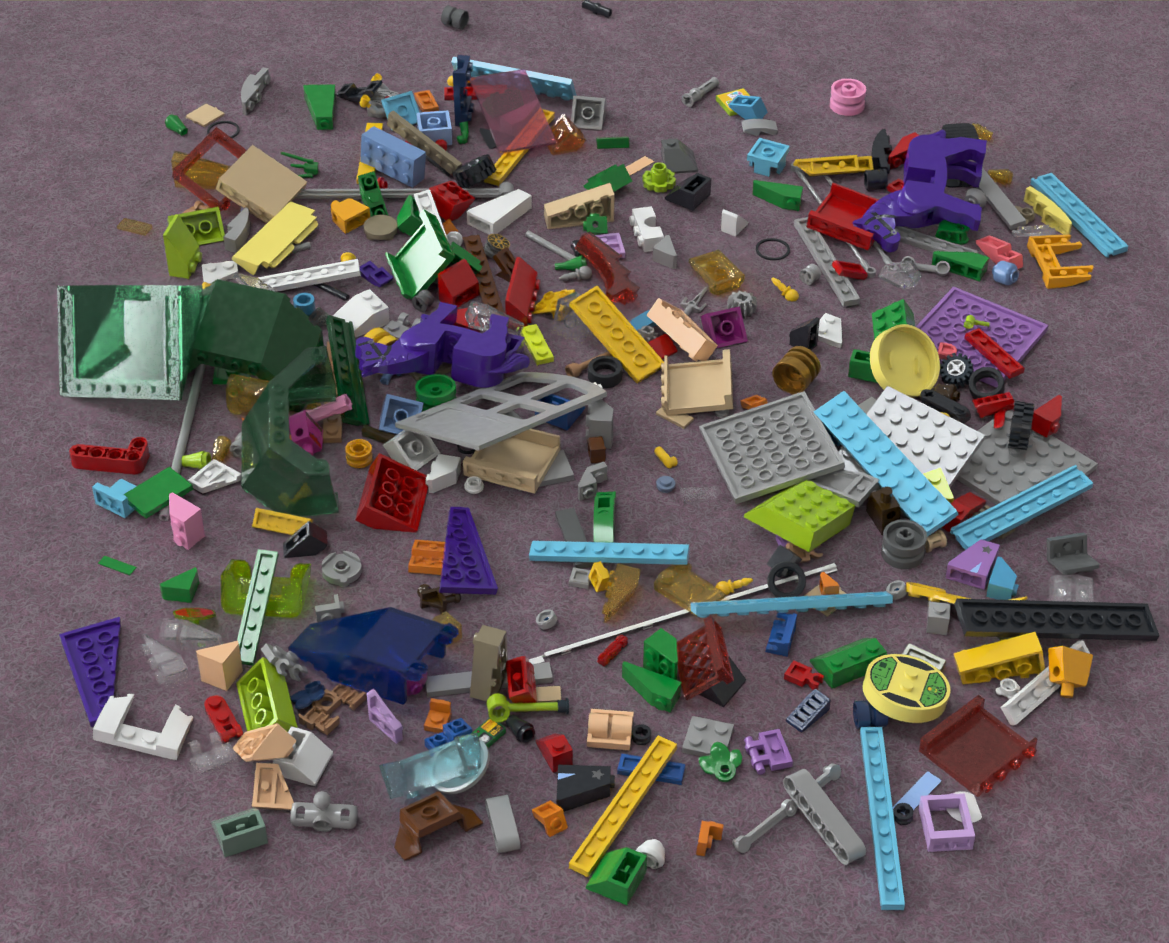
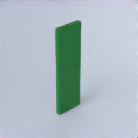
(117, 565)

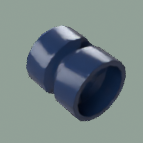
(865, 715)

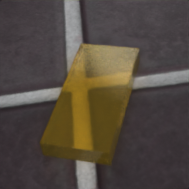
(134, 226)

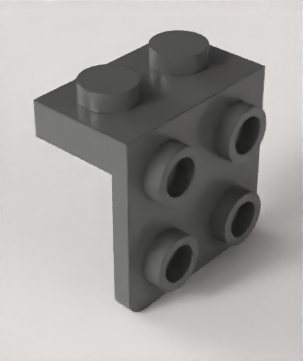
(1070, 554)

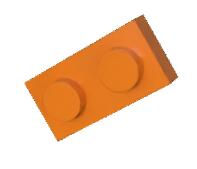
(426, 101)

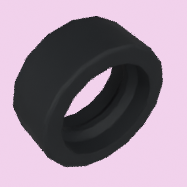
(605, 362)
(985, 372)
(786, 565)

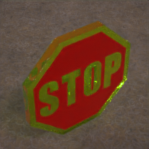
(194, 614)

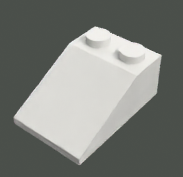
(365, 312)

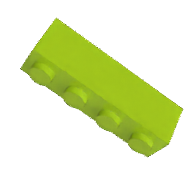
(265, 697)

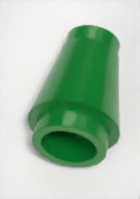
(175, 124)

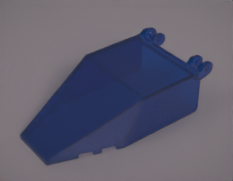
(374, 649)

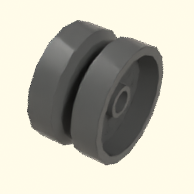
(903, 544)

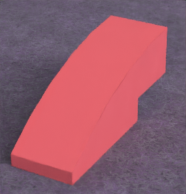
(999, 251)

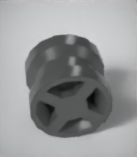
(423, 300)

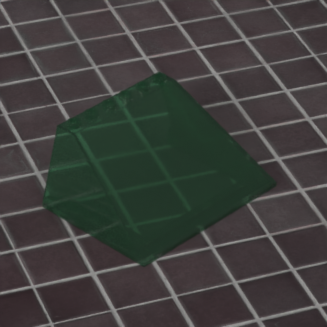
(126, 339)

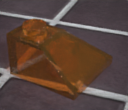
(567, 136)

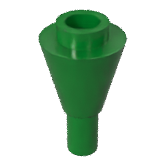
(575, 263)

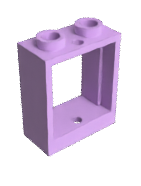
(949, 839)

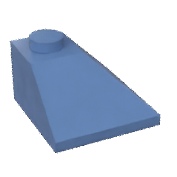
(395, 410)

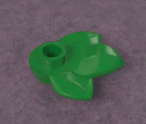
(720, 759)

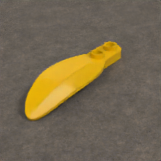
(936, 594)

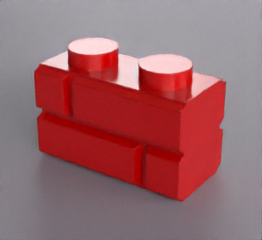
(521, 680)

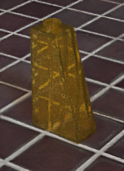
(203, 172)

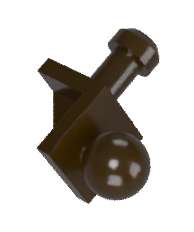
(433, 598)

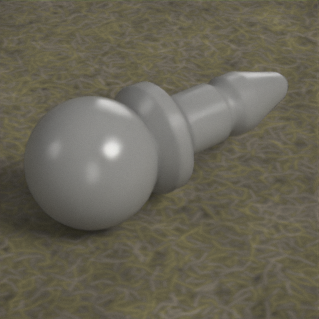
(583, 273)

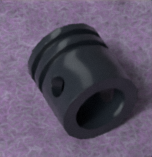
(875, 179)

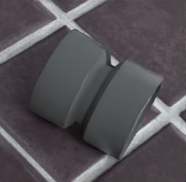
(455, 17)

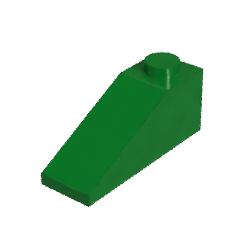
(779, 194)
(963, 263)
(653, 687)

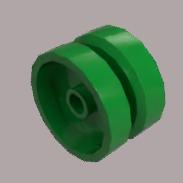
(435, 390)

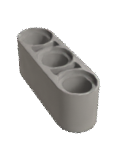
(502, 824)

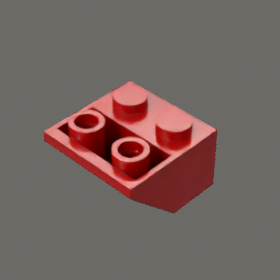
(451, 200)
(458, 284)

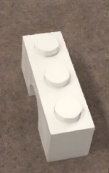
(644, 227)

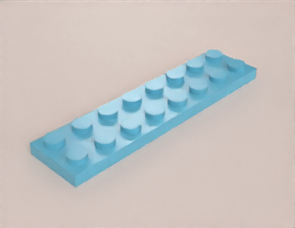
(541, 83)

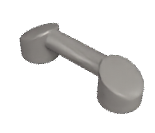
(941, 269)

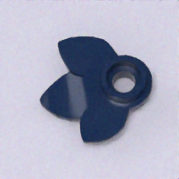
(313, 692)

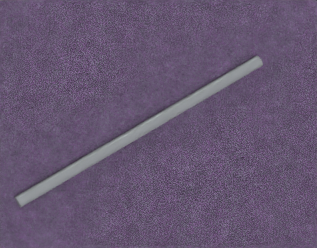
(185, 428)

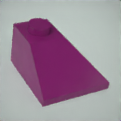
(725, 327)

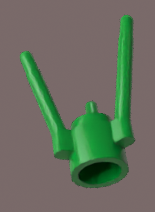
(310, 167)

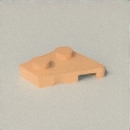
(270, 788)

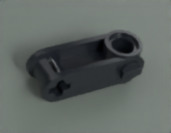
(945, 405)

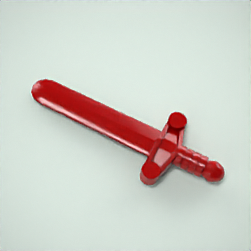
(999, 416)

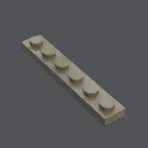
(422, 142)

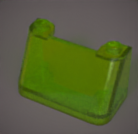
(286, 593)

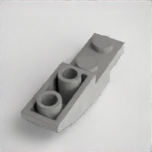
(252, 89)

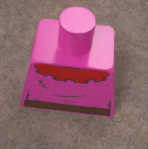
(306, 432)

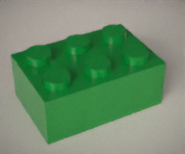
(892, 315)

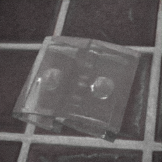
(1071, 588)

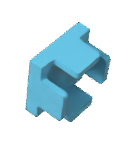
(767, 155)

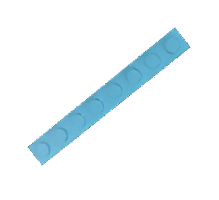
(609, 552)

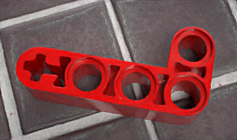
(111, 459)

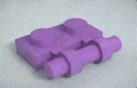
(774, 748)

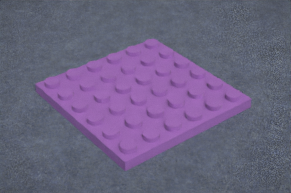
(1009, 329)

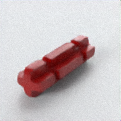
(612, 650)

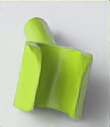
(970, 322)

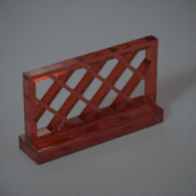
(716, 653)

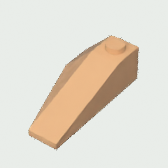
(265, 744)

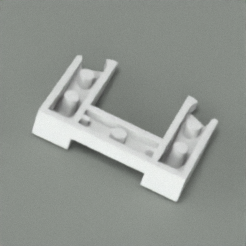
(167, 744)

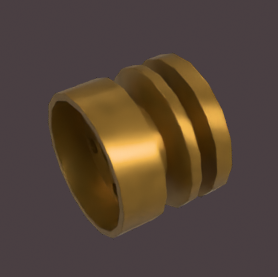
(796, 370)

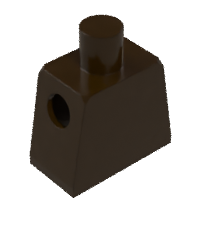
(883, 508)

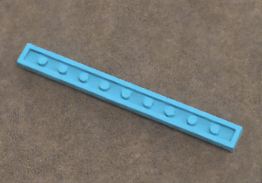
(784, 604)
(882, 819)

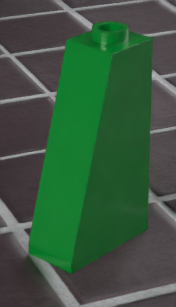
(321, 104)

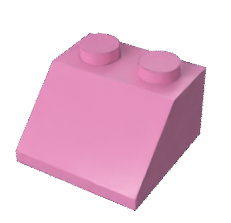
(185, 521)

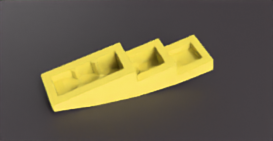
(1048, 210)

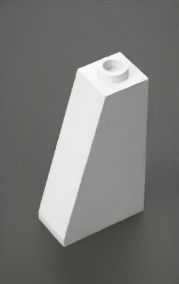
(499, 212)

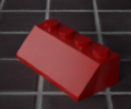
(522, 292)

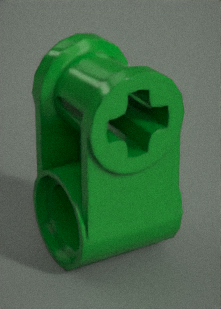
(952, 232)

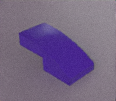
(375, 275)

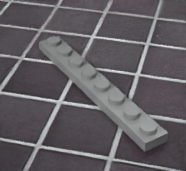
(824, 258)

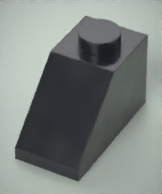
(805, 334)
(306, 541)

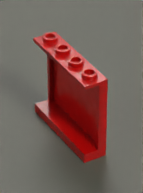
(837, 215)

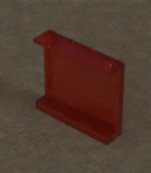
(976, 747)

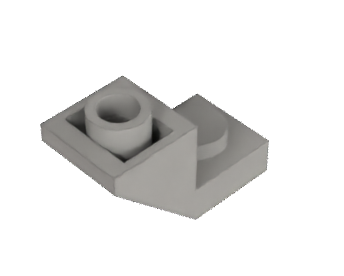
(588, 484)

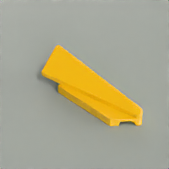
(834, 165)

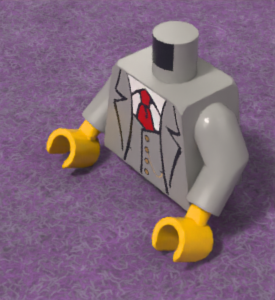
(374, 104)

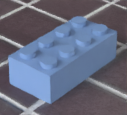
(393, 156)

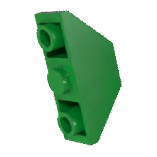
(371, 194)

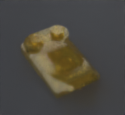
(718, 272)
(243, 393)
(686, 587)

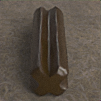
(376, 434)

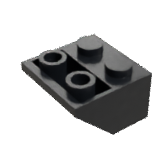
(691, 191)

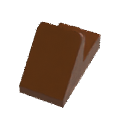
(506, 262)

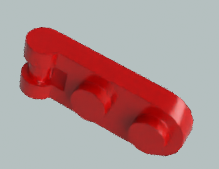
(222, 718)

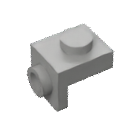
(329, 611)

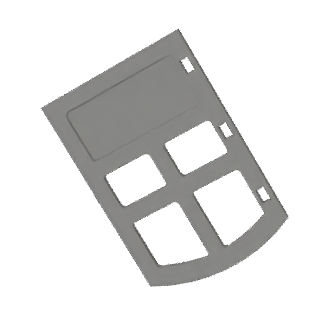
(481, 428)

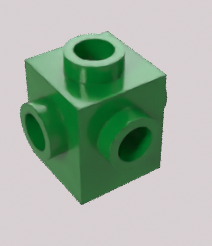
(600, 221)

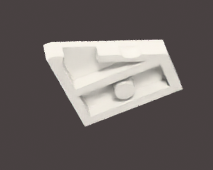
(220, 271)
(830, 330)
(214, 476)

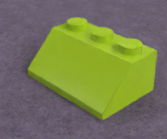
(204, 225)

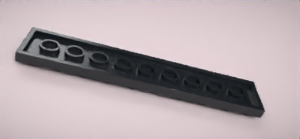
(1056, 619)

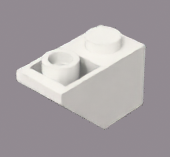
(443, 472)

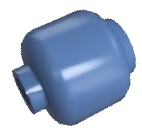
(1005, 273)

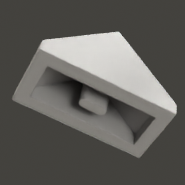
(665, 253)

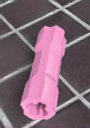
(329, 409)

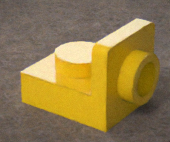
(599, 577)

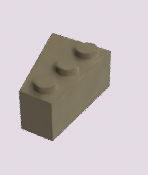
(488, 662)

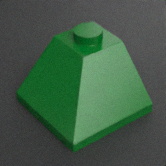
(408, 217)

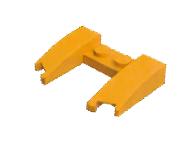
(1054, 276)

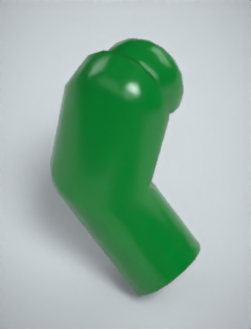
(464, 133)

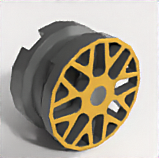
(494, 245)

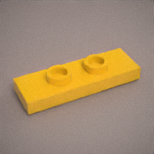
(278, 521)

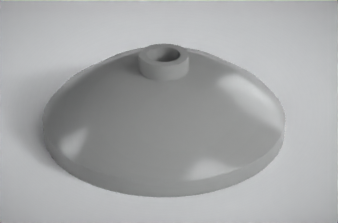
(462, 783)

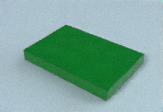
(154, 493)

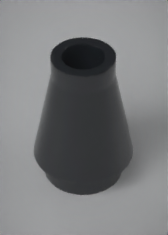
(521, 729)

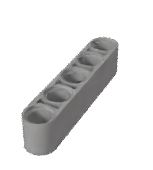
(824, 816)

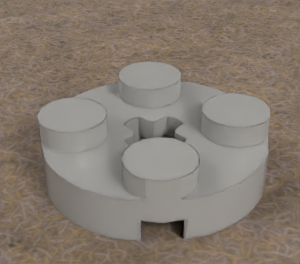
(345, 576)

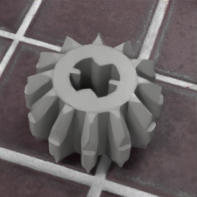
(745, 300)

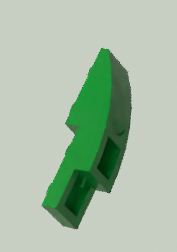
(604, 517)

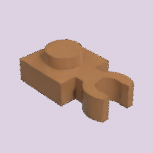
(803, 553)

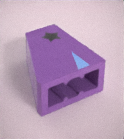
(974, 564)

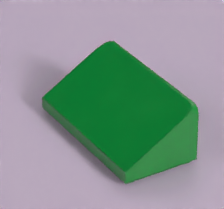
(612, 142)

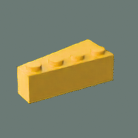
(1001, 660)

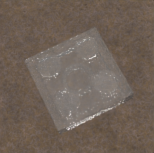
(1039, 230)

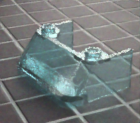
(432, 767)

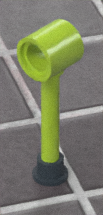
(502, 714)

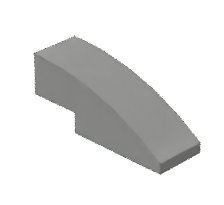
(237, 231)

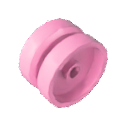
(848, 97)

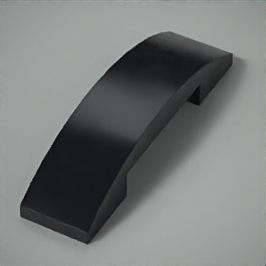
(352, 93)

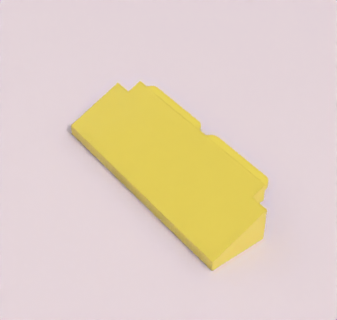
(276, 238)

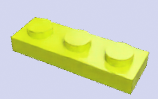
(537, 345)

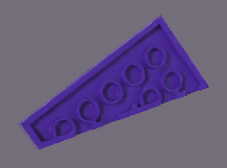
(464, 559)
(93, 662)

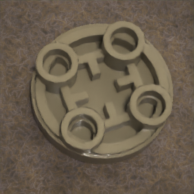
(380, 227)

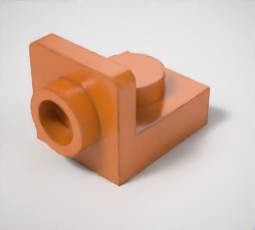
(752, 402)
(438, 715)
(551, 817)
(708, 831)

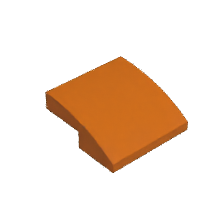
(426, 557)

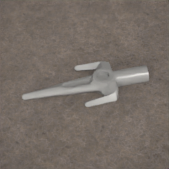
(691, 306)

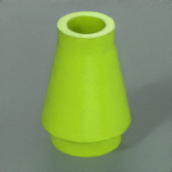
(196, 460)

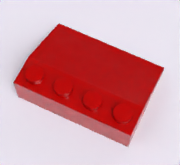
(392, 496)

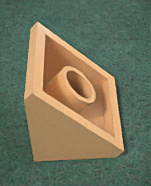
(220, 664)

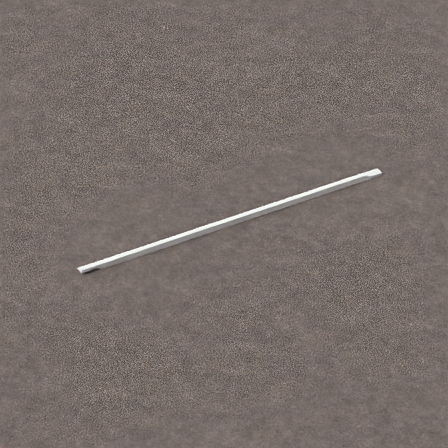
(827, 569)

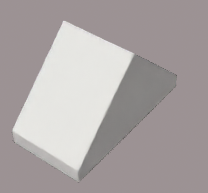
(732, 223)

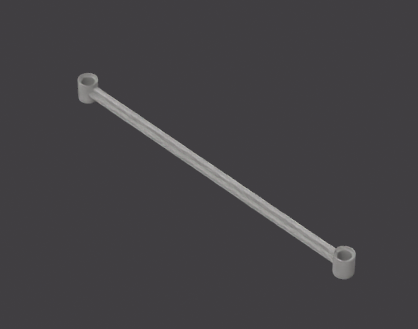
(504, 188)

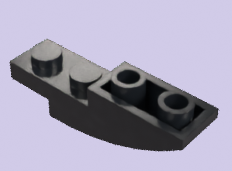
(881, 151)

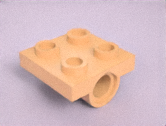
(610, 729)

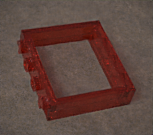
(206, 144)

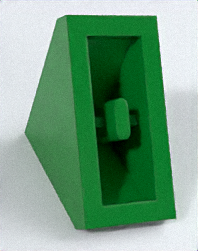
(181, 587)

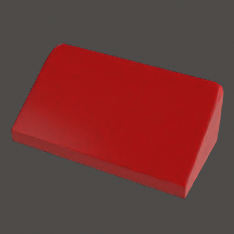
(663, 346)

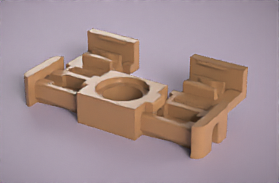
(321, 720)

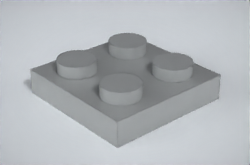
(704, 733)

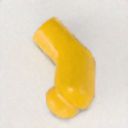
(668, 461)

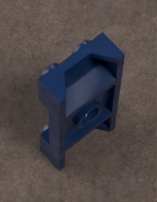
(462, 102)

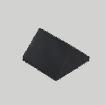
(722, 692)

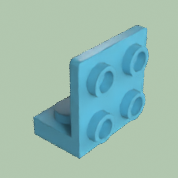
(113, 497)

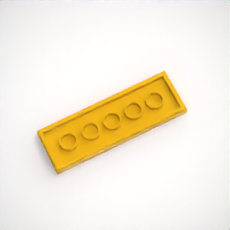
(616, 334)

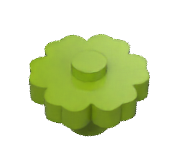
(659, 178)

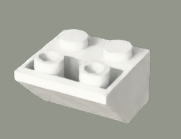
(307, 759)

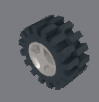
(956, 364)

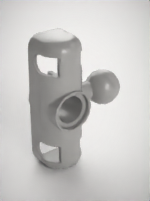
(323, 814)

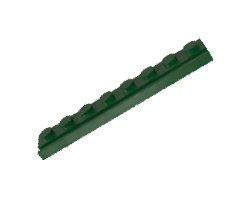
(347, 370)

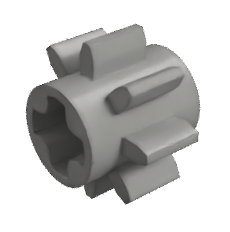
(647, 333)

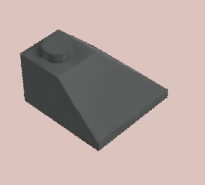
(678, 156)

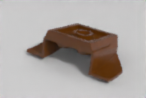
(426, 817)

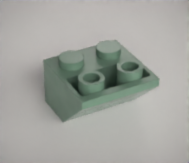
(240, 831)

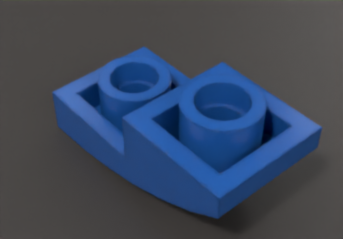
(450, 730)

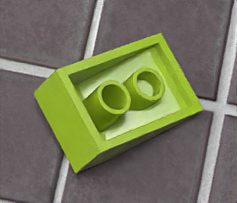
(181, 249)

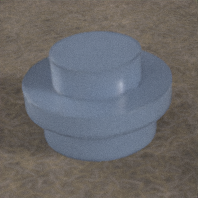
(665, 484)

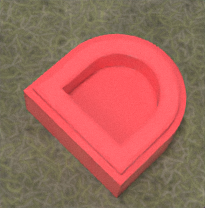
(946, 349)

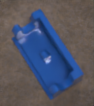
(782, 634)

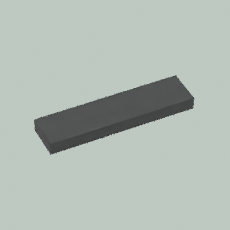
(572, 531)

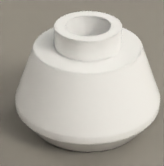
(654, 851)

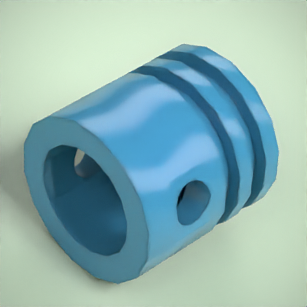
(305, 302)

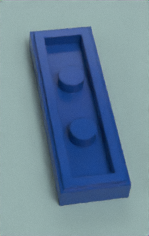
(672, 772)

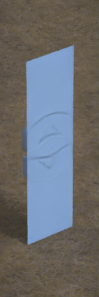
(921, 788)

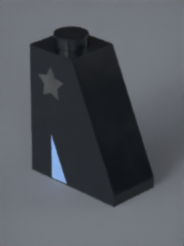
(582, 785)

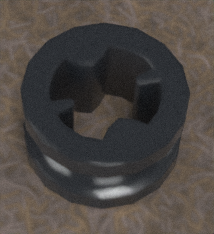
(636, 737)
(908, 811)

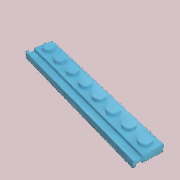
(1080, 215)
(1022, 507)

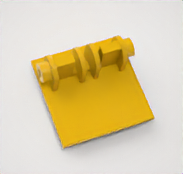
(549, 301)

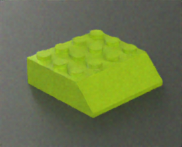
(803, 514)

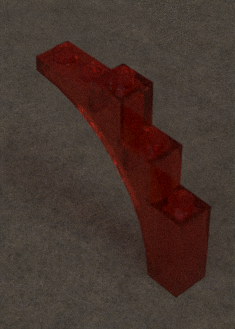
(607, 264)

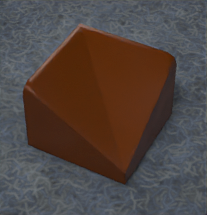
(596, 449)

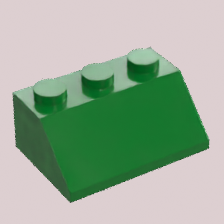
(848, 661)

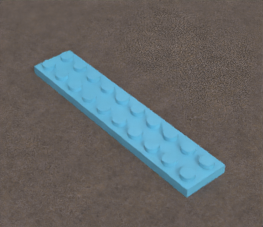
(884, 461)

